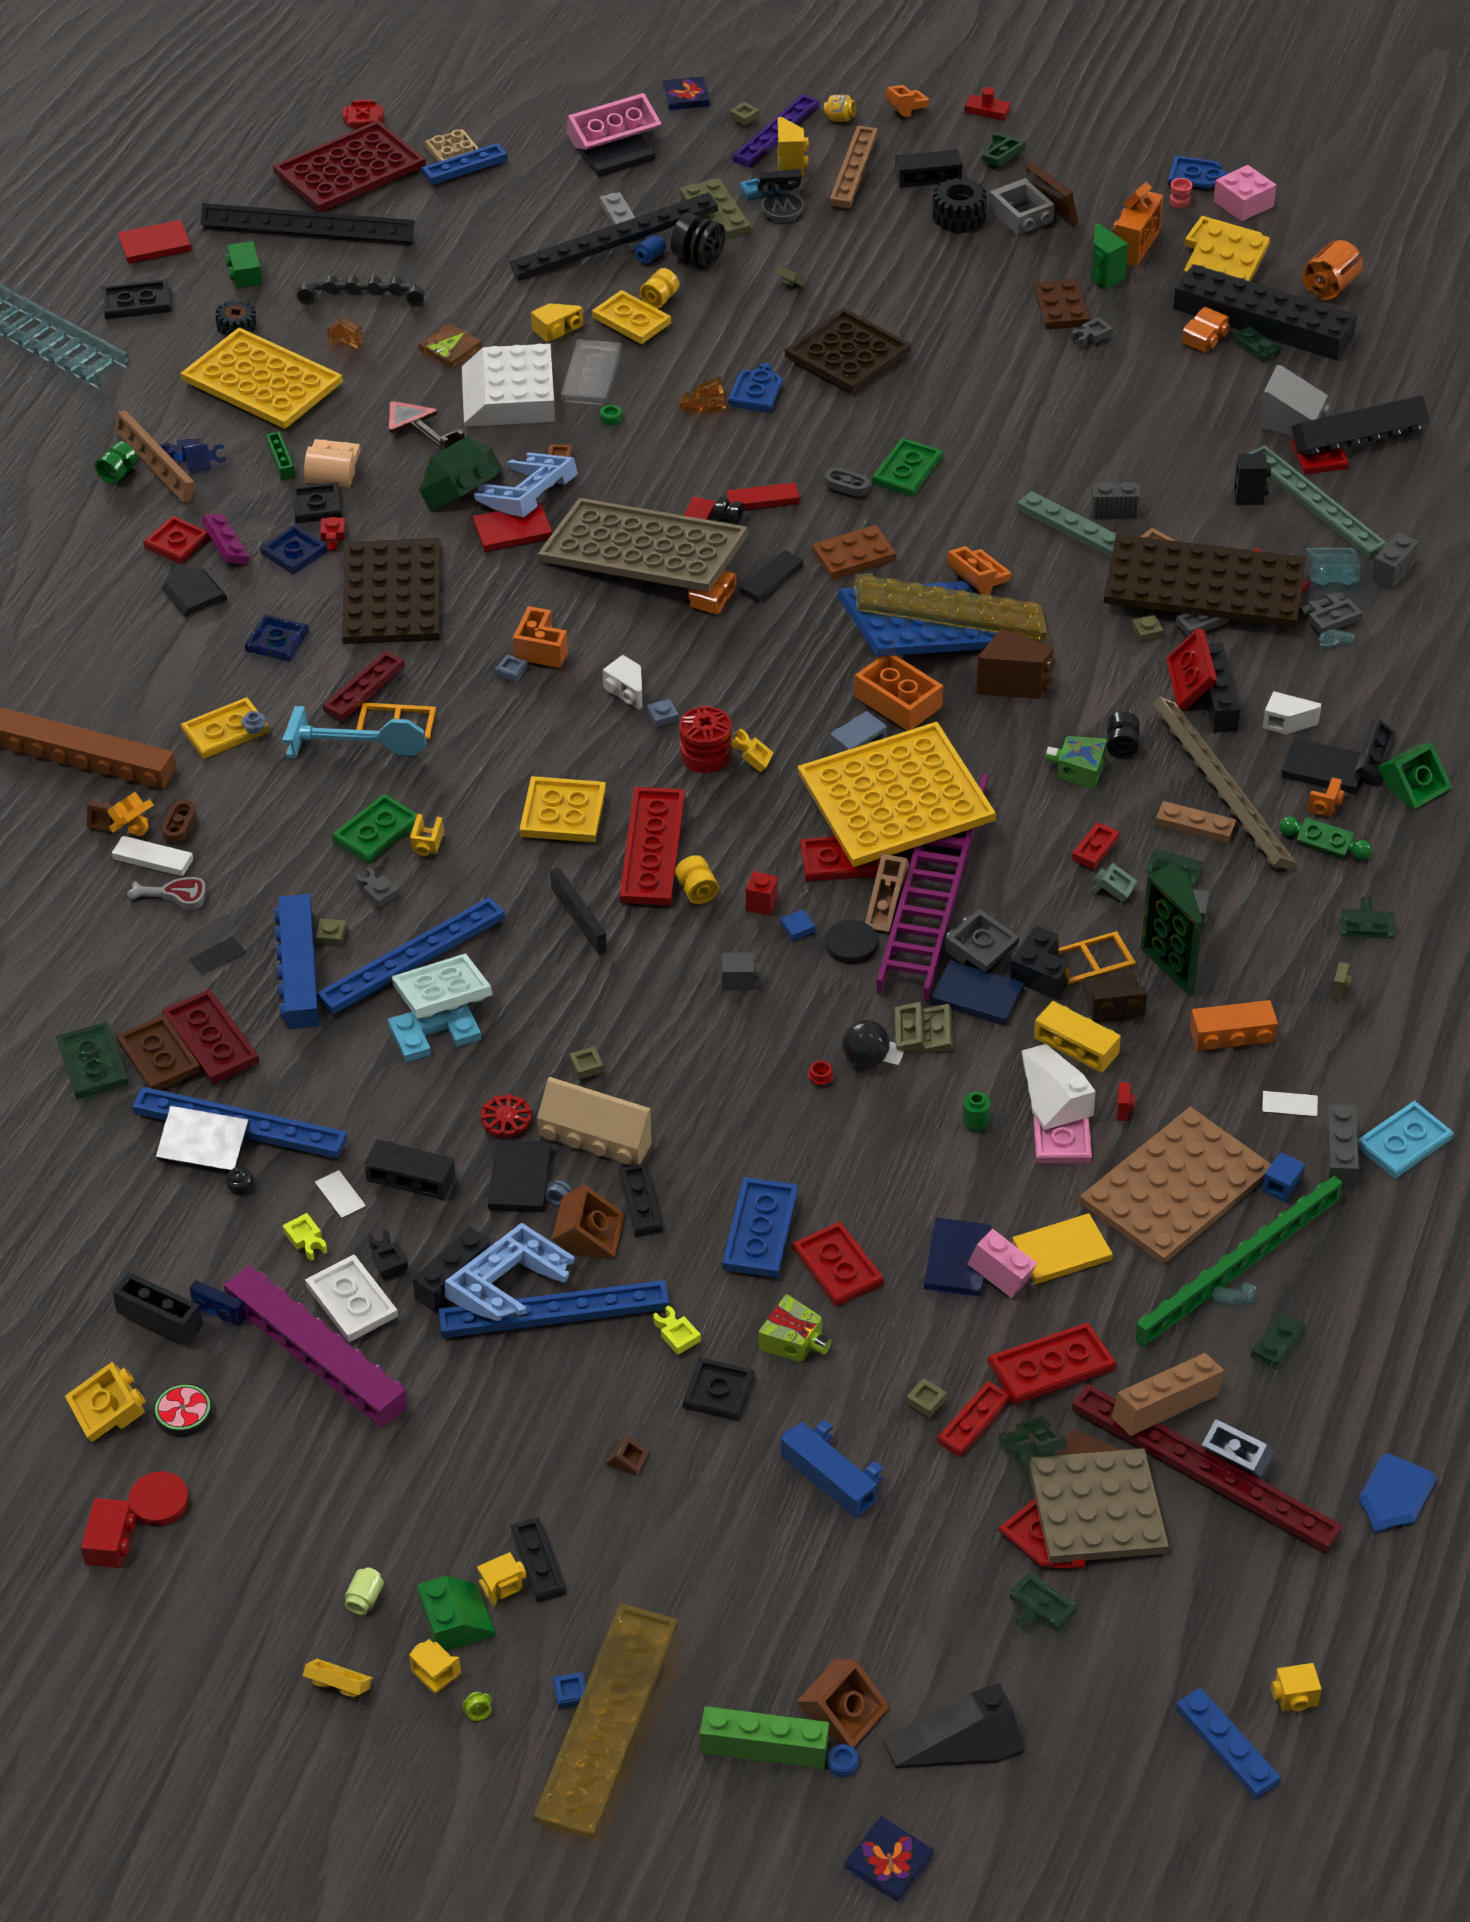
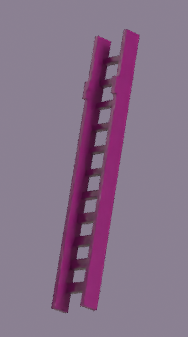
(936, 953)

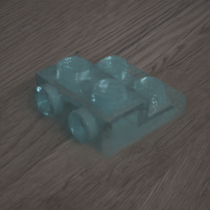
(1333, 565)

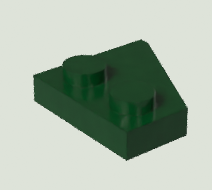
(1002, 149)

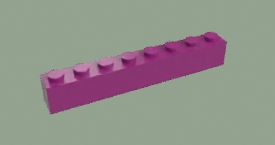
(318, 1347)

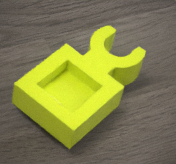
(305, 1233)
(677, 1333)

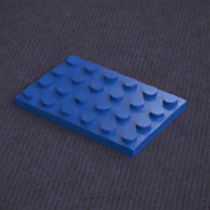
(903, 636)

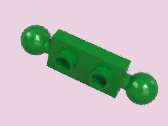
(1325, 838)

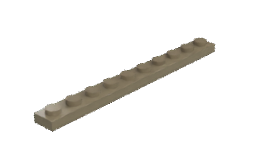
(1225, 784)

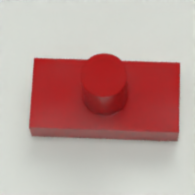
(987, 105)

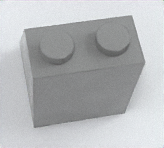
(1290, 402)

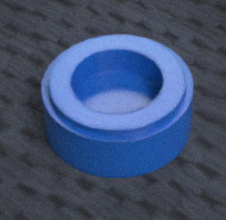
(842, 1760)

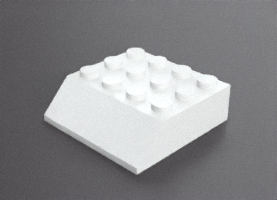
(508, 386)

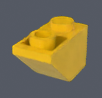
(556, 320)

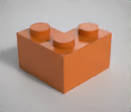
(538, 641)

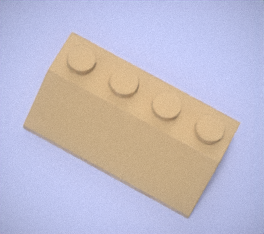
(594, 1122)

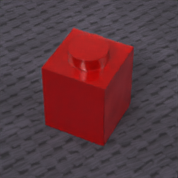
(761, 893)

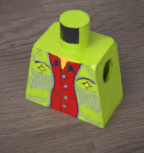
(793, 1331)

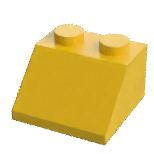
(791, 146)

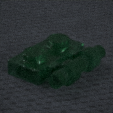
(1032, 1437)

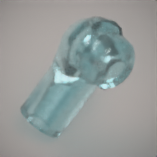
(1334, 636)
(1233, 1296)

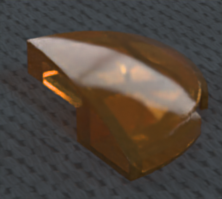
(705, 397)

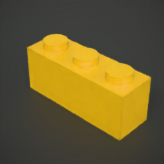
(1077, 1036)

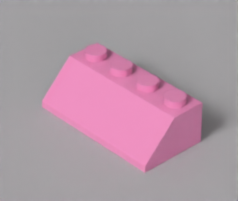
(611, 122)

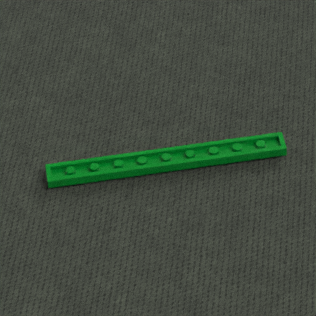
(1238, 1261)

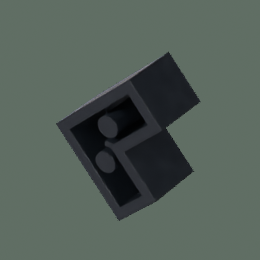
(1039, 965)

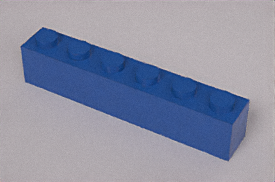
(298, 961)

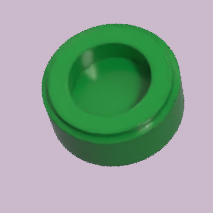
(610, 414)

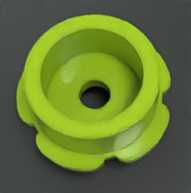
(477, 1706)

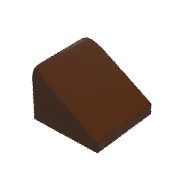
(627, 1456)

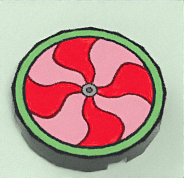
(183, 1409)

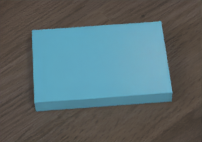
(1404, 1139)

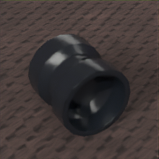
(728, 511)

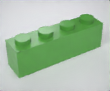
(764, 1737)

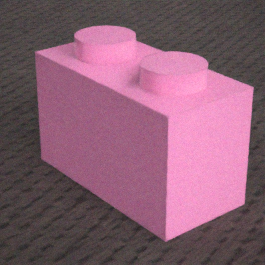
(1002, 1263)

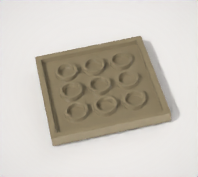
(1097, 1505)

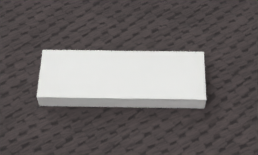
(152, 856)

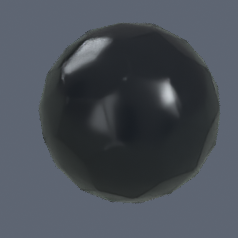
(865, 1044)

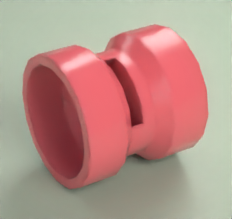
(1180, 193)

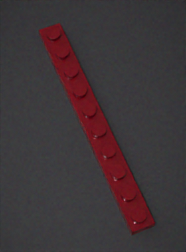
(1215, 1473)

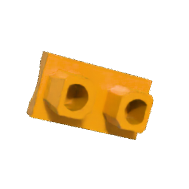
(136, 822)

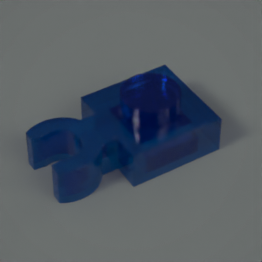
(177, 451)
(199, 455)

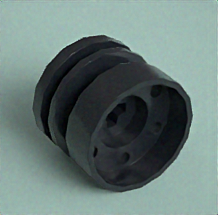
(698, 239)

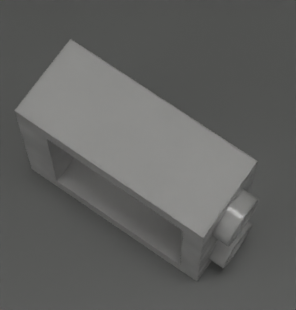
(1004, 198)

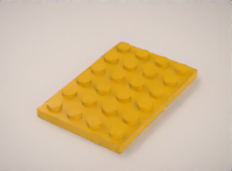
(261, 377)

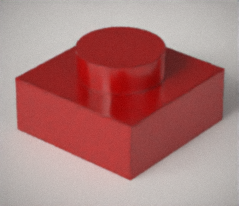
(1124, 1101)

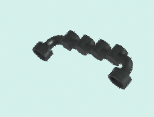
(414, 296)

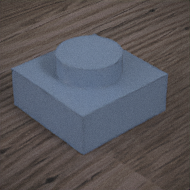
(662, 713)

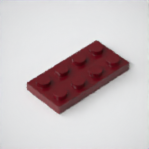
(211, 1036)

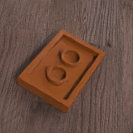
(853, 552)

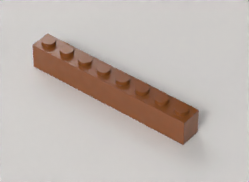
(86, 749)

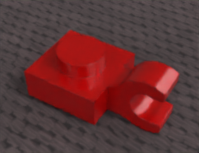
(332, 530)

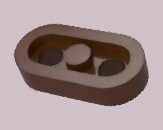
(178, 821)

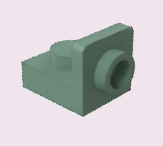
(1114, 881)

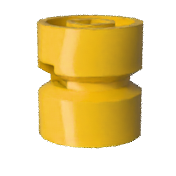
(659, 288)
(697, 879)

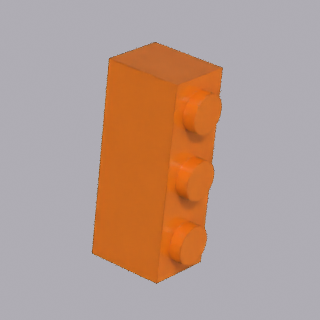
(1233, 1025)

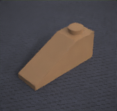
(887, 892)

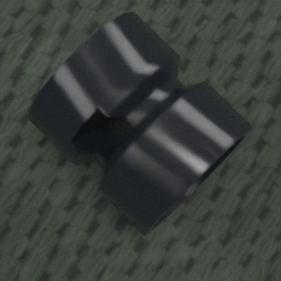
(1123, 735)

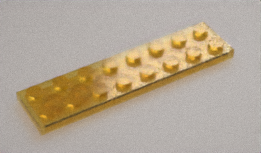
(948, 606)
(606, 1721)

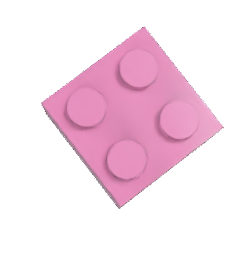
(1244, 193)

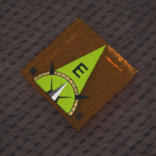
(450, 345)

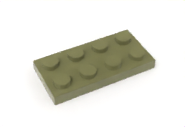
(728, 211)

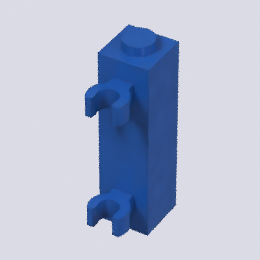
(829, 1469)

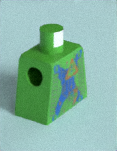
(1079, 760)

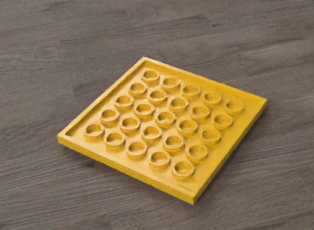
(896, 793)

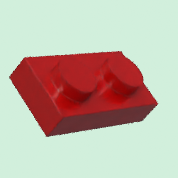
(1095, 845)

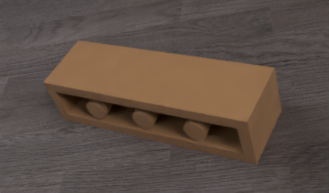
(1167, 1394)

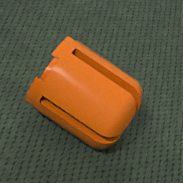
(1332, 269)

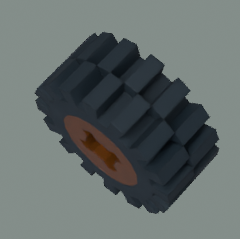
(235, 316)

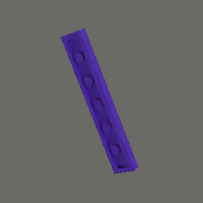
(768, 136)

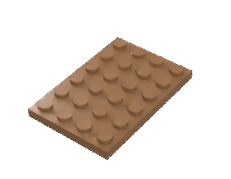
(1176, 1185)

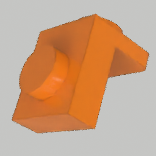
(1326, 803)

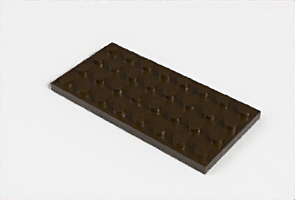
(1205, 580)

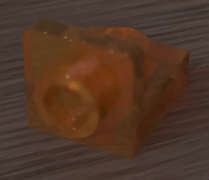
(345, 331)

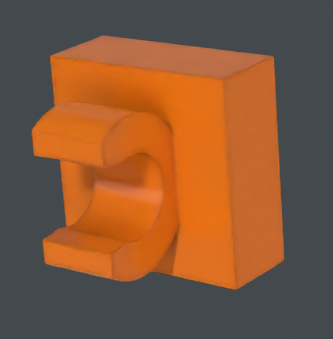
(1140, 198)

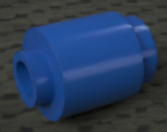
(650, 249)

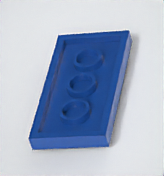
(760, 1227)

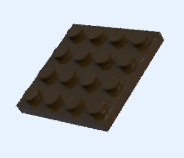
(847, 350)

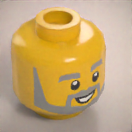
(840, 108)

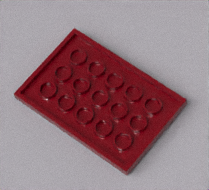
(349, 166)

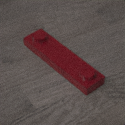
(363, 685)

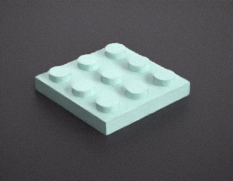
(442, 986)

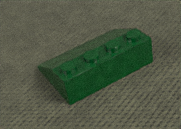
(1172, 926)

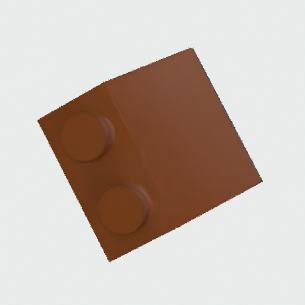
(588, 1224)
(845, 1700)

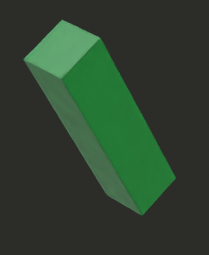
(280, 455)

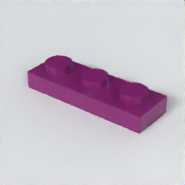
(225, 538)

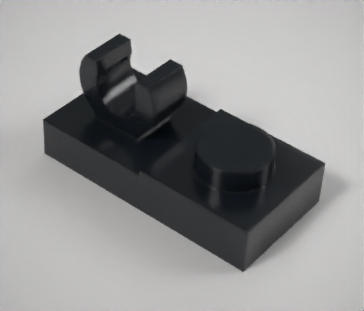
(778, 180)

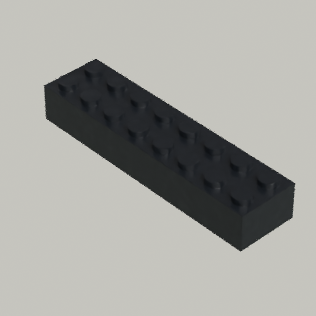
(1268, 311)

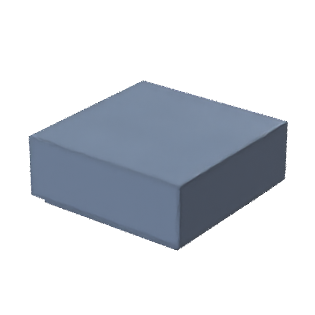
(511, 668)

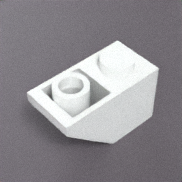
(624, 681)
(1290, 713)

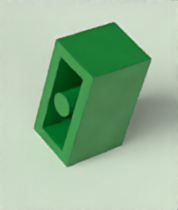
(243, 264)

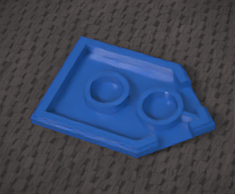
(1199, 171)
(756, 389)
(1395, 1492)

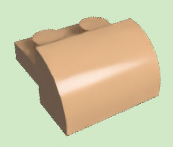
(331, 462)

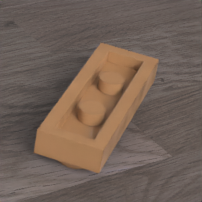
(1195, 822)

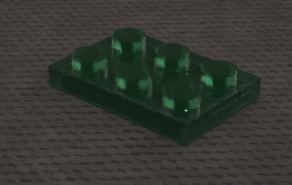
(91, 1060)

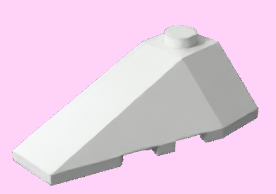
(1056, 1088)

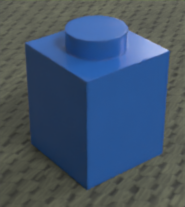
(1283, 1177)

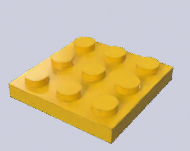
(1229, 250)
(563, 809)

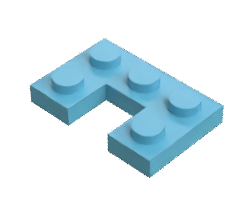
(411, 1032)

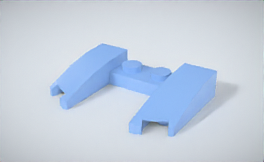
(542, 472)
(472, 1284)

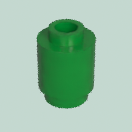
(976, 1111)

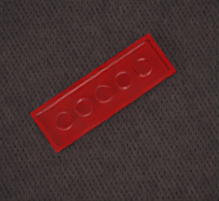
(652, 846)

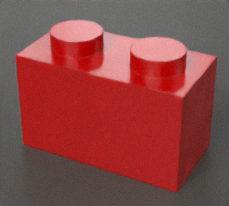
(108, 1533)

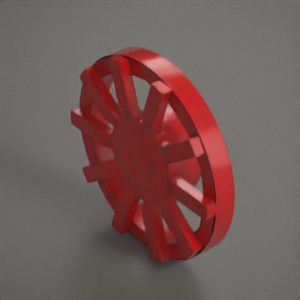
(506, 1116)

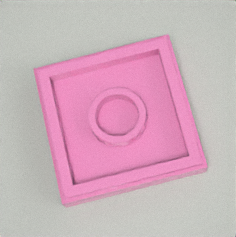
(1063, 1143)

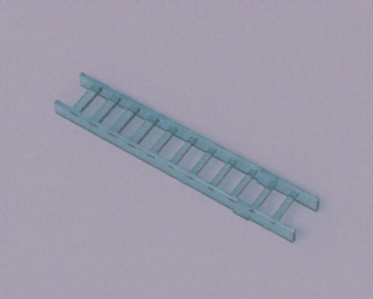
(63, 328)

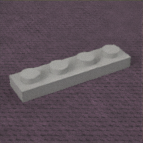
(617, 212)

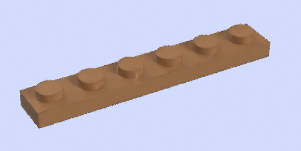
(853, 167)
(154, 456)

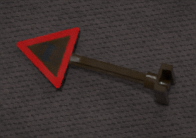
(406, 415)

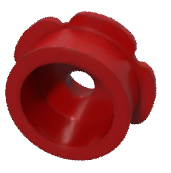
(820, 1073)

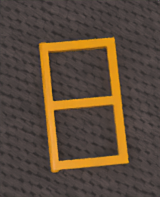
(398, 709)
(1096, 970)

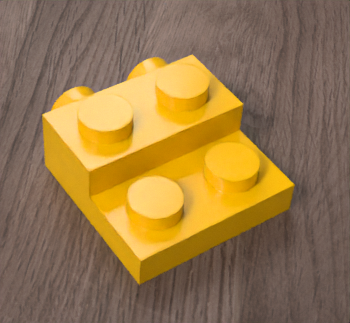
(106, 1401)

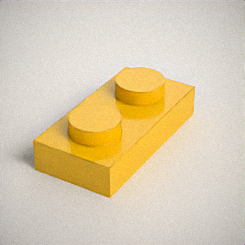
(329, 1674)

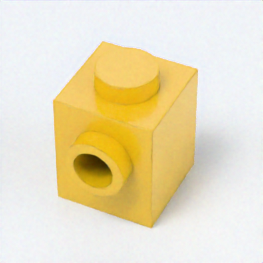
(1296, 1687)

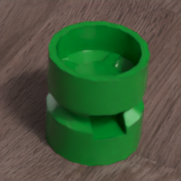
(116, 462)

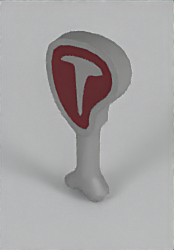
(186, 892)

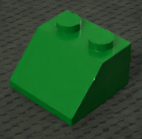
(1108, 257)
(1415, 775)
(454, 1612)

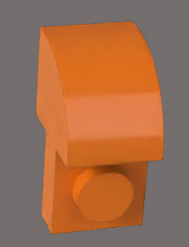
(904, 100)

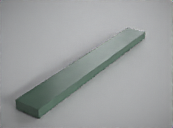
(1322, 505)

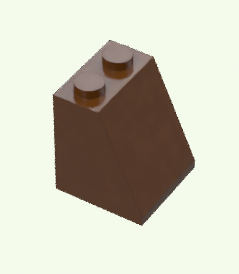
(1015, 667)

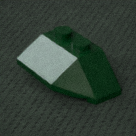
(457, 471)

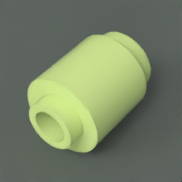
(363, 1591)

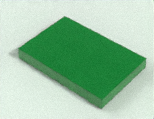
(907, 467)
(375, 828)

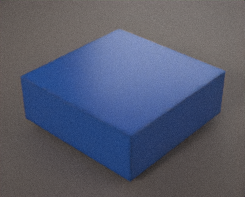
(797, 925)
(569, 1689)

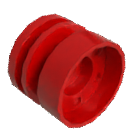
(705, 739)

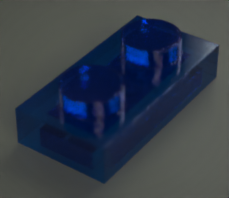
(218, 1303)

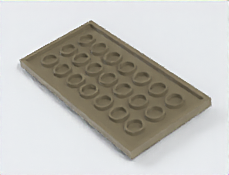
(643, 544)

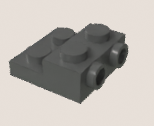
(980, 941)

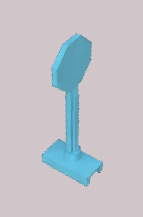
(397, 735)

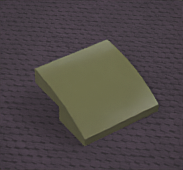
(923, 1029)

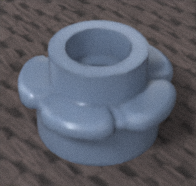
(253, 722)
(556, 1191)

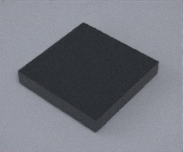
(316, 502)
(718, 1389)

